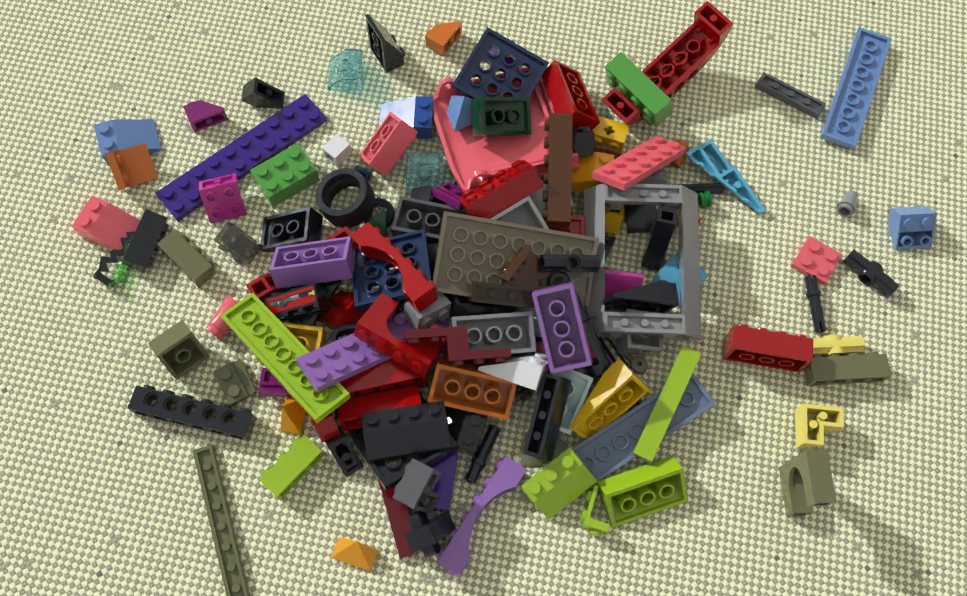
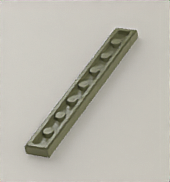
(221, 522)

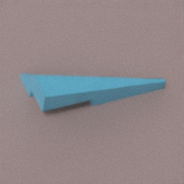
(714, 163)

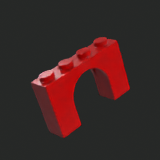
(374, 331)

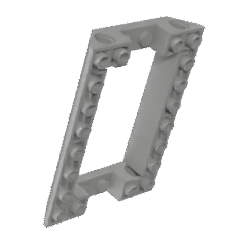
(670, 326)

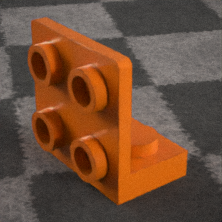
(131, 166)

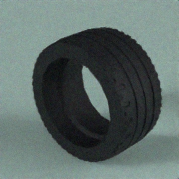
(333, 184)

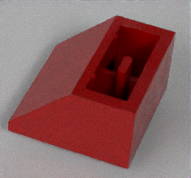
(341, 311)

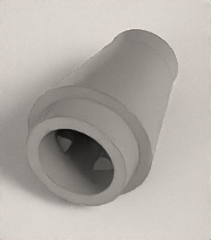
(847, 205)

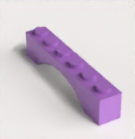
(457, 553)

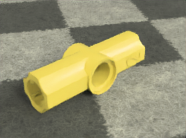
(838, 345)

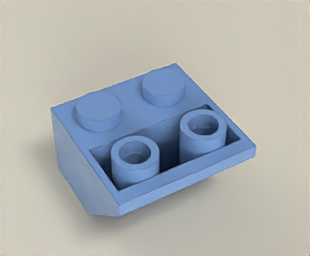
(912, 227)

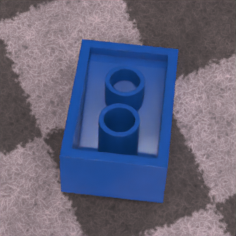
(415, 111)

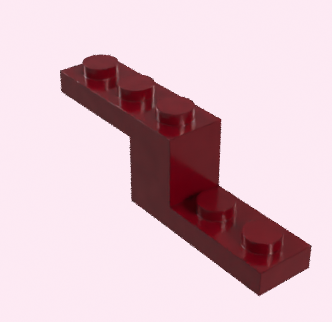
(456, 345)

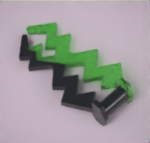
(120, 276)

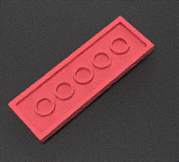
(639, 163)

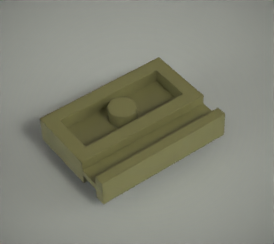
(235, 382)

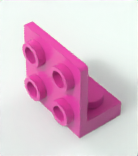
(222, 198)

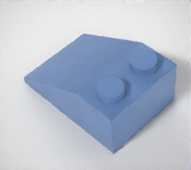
(126, 133)

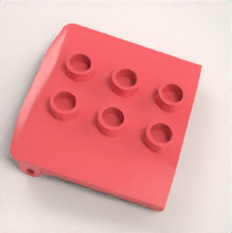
(480, 158)

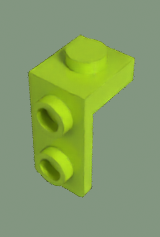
(596, 527)

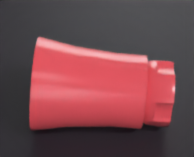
(217, 325)

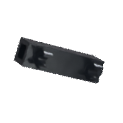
(659, 237)

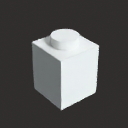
(337, 149)

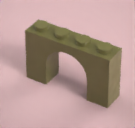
(807, 482)

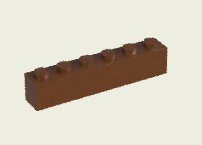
(558, 170)

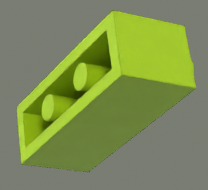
(291, 466)

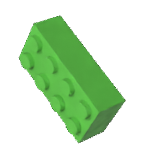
(638, 89)

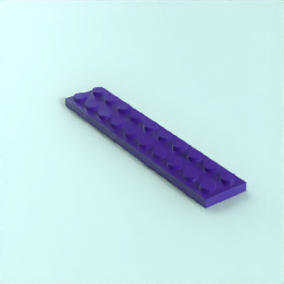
(243, 154)

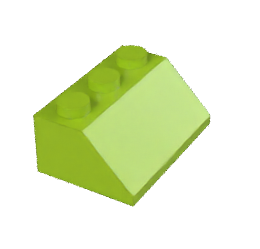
(559, 483)

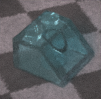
(346, 71)
(423, 170)

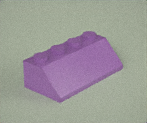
(312, 262)

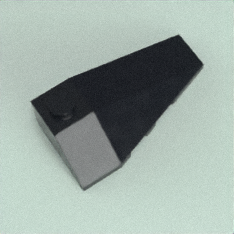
(653, 297)

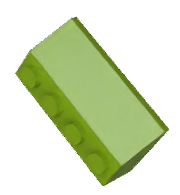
(643, 491)

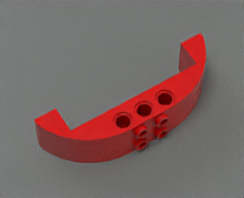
(678, 61)

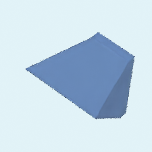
(460, 112)

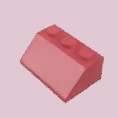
(388, 144)

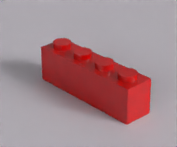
(351, 411)

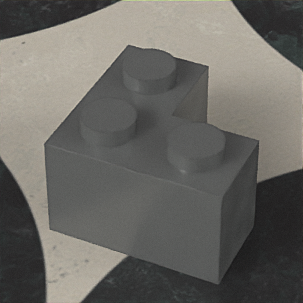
(417, 486)

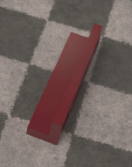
(399, 521)

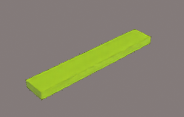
(666, 404)

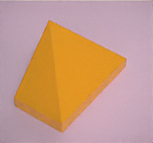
(292, 417)
(355, 553)

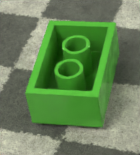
(285, 175)

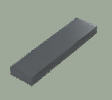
(790, 95)

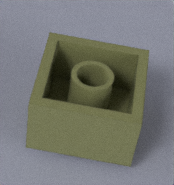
(178, 349)

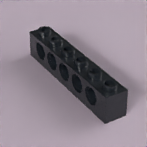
(143, 397)

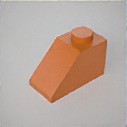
(443, 36)

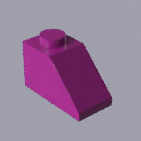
(204, 114)

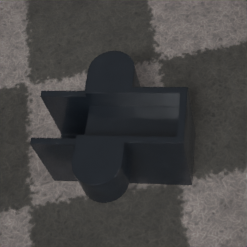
(428, 532)

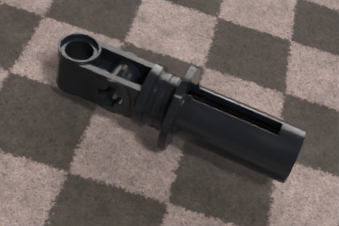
(603, 362)

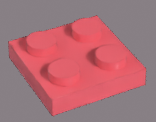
(816, 260)

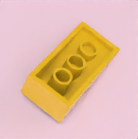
(611, 398)

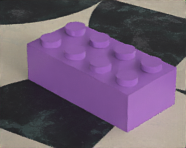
(562, 327)

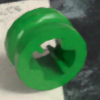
(704, 199)

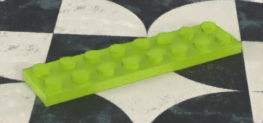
(278, 353)

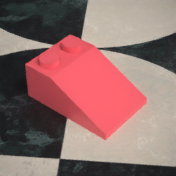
(104, 223)

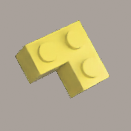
(813, 421)

